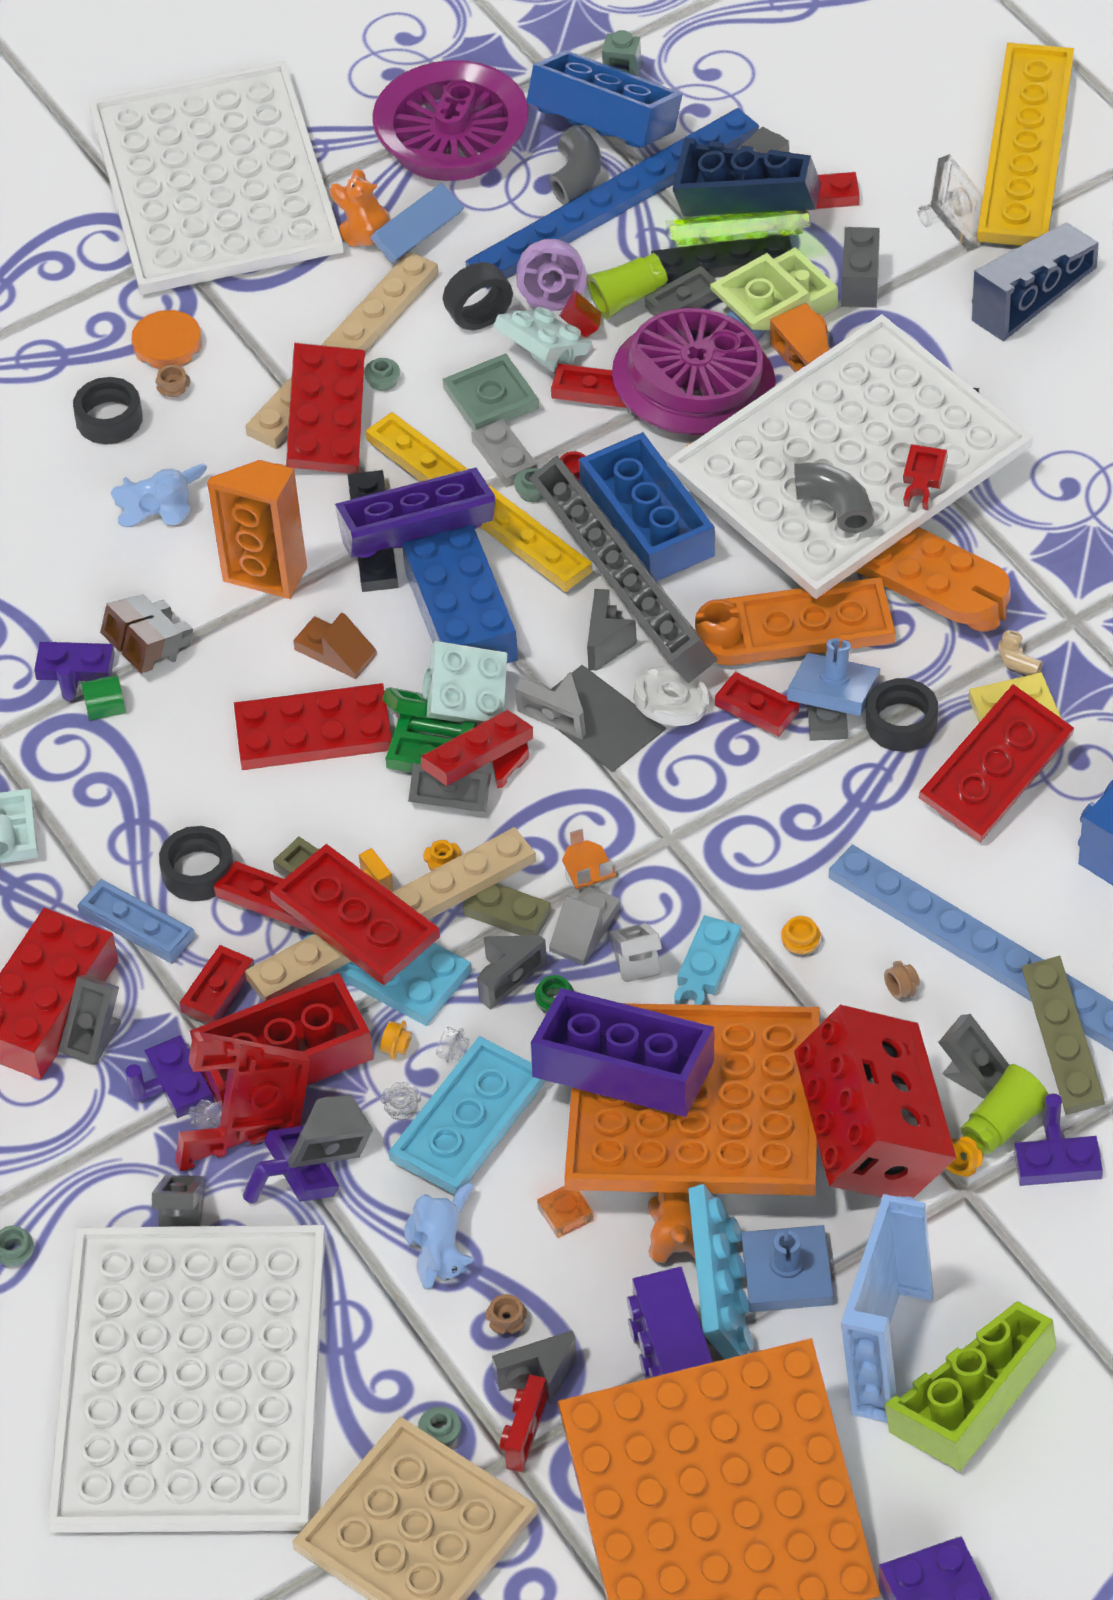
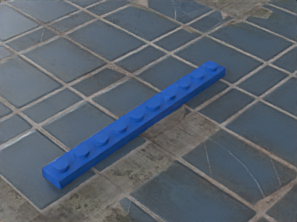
(614, 195)

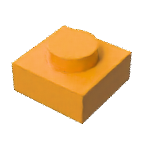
(374, 867)

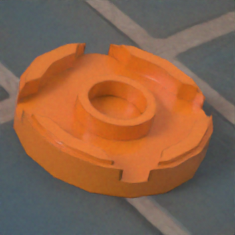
(166, 338)

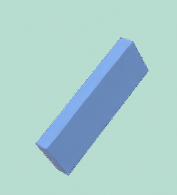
(417, 223)
(136, 921)

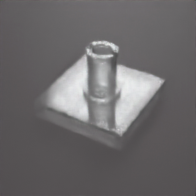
(954, 202)

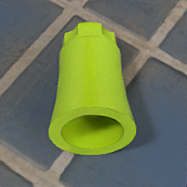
(625, 284)
(1005, 1109)

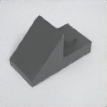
(607, 634)
(511, 963)
(90, 1020)
(974, 1057)
(179, 1200)
(546, 1358)

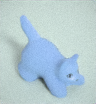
(161, 494)
(434, 1229)

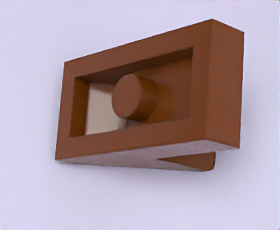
(336, 645)

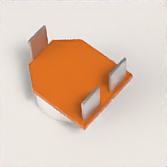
(586, 862)

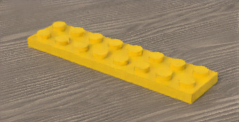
(1025, 144)

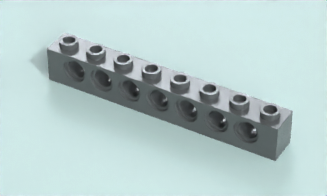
(623, 569)

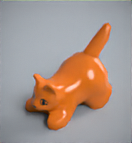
(361, 208)
(672, 1225)

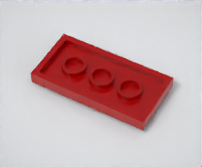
(325, 408)
(312, 726)
(996, 763)
(355, 914)

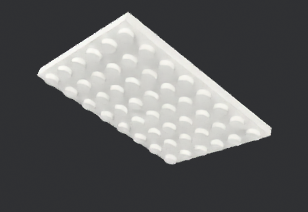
(214, 177)
(860, 414)
(189, 1380)

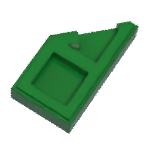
(407, 703)

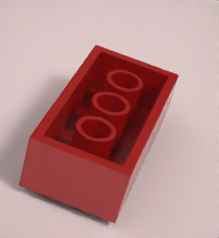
(40, 987)
(309, 1019)

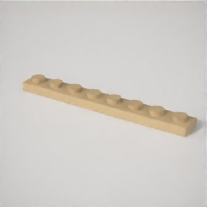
(357, 331)
(427, 895)

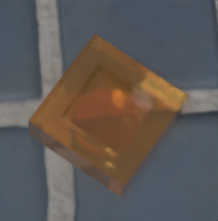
(565, 1211)

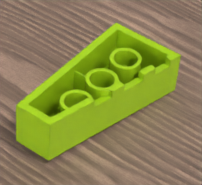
(975, 1387)

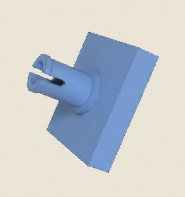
(833, 680)
(787, 1268)

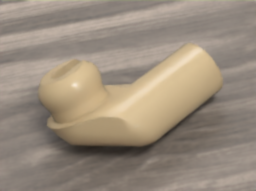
(1013, 654)

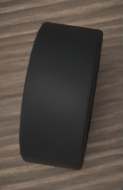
(469, 281)
(110, 429)
(902, 692)
(194, 840)

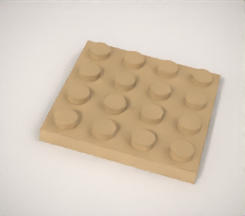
(415, 1521)

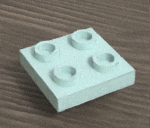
(543, 336)
(464, 683)
(17, 826)

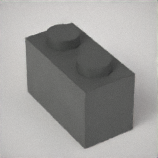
(860, 267)

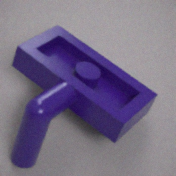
(73, 663)
(172, 1077)
(1057, 1157)
(307, 1182)

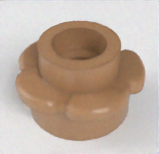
(172, 380)
(901, 980)
(506, 1305)

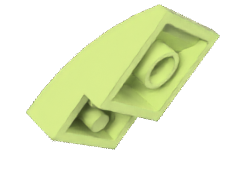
(774, 287)

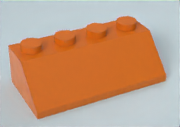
(259, 527)

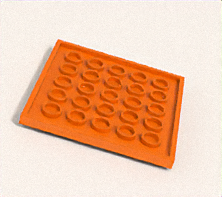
(741, 1133)
(720, 1484)

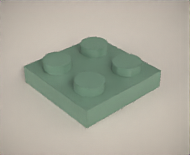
(490, 392)

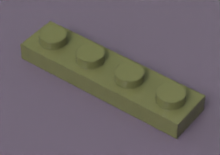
(1063, 1035)

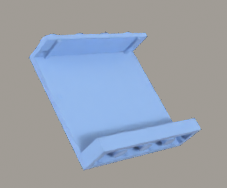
(891, 1266)

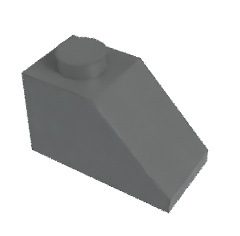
(331, 1133)

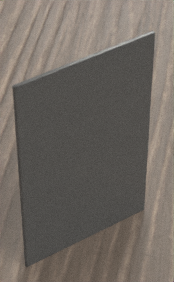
(612, 721)

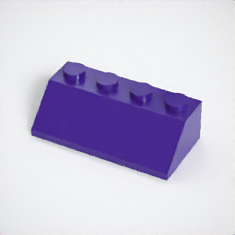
(414, 512)

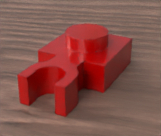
(923, 470)

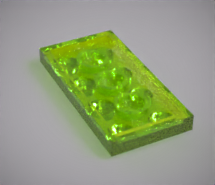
(724, 226)

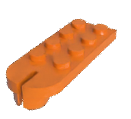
(944, 579)
(795, 622)

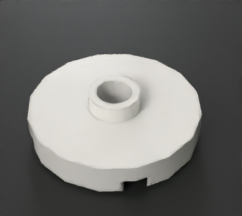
(669, 698)

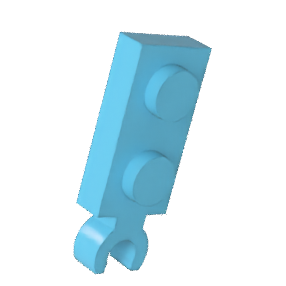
(707, 960)

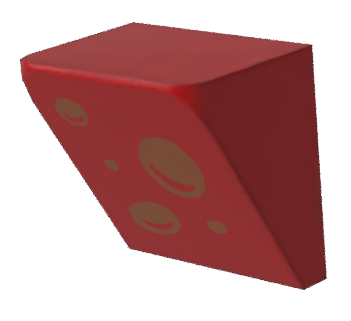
(581, 314)

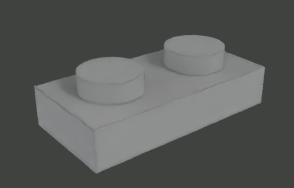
(502, 451)

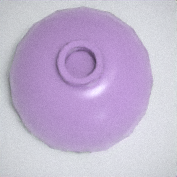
(550, 274)

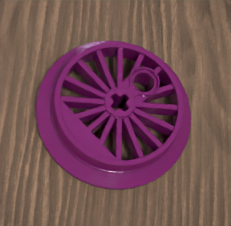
(460, 120)
(660, 361)

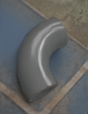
(581, 167)
(838, 490)

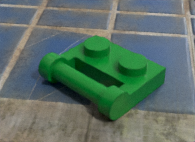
(409, 746)

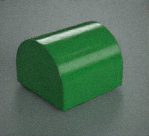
(103, 697)

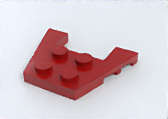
(261, 1094)

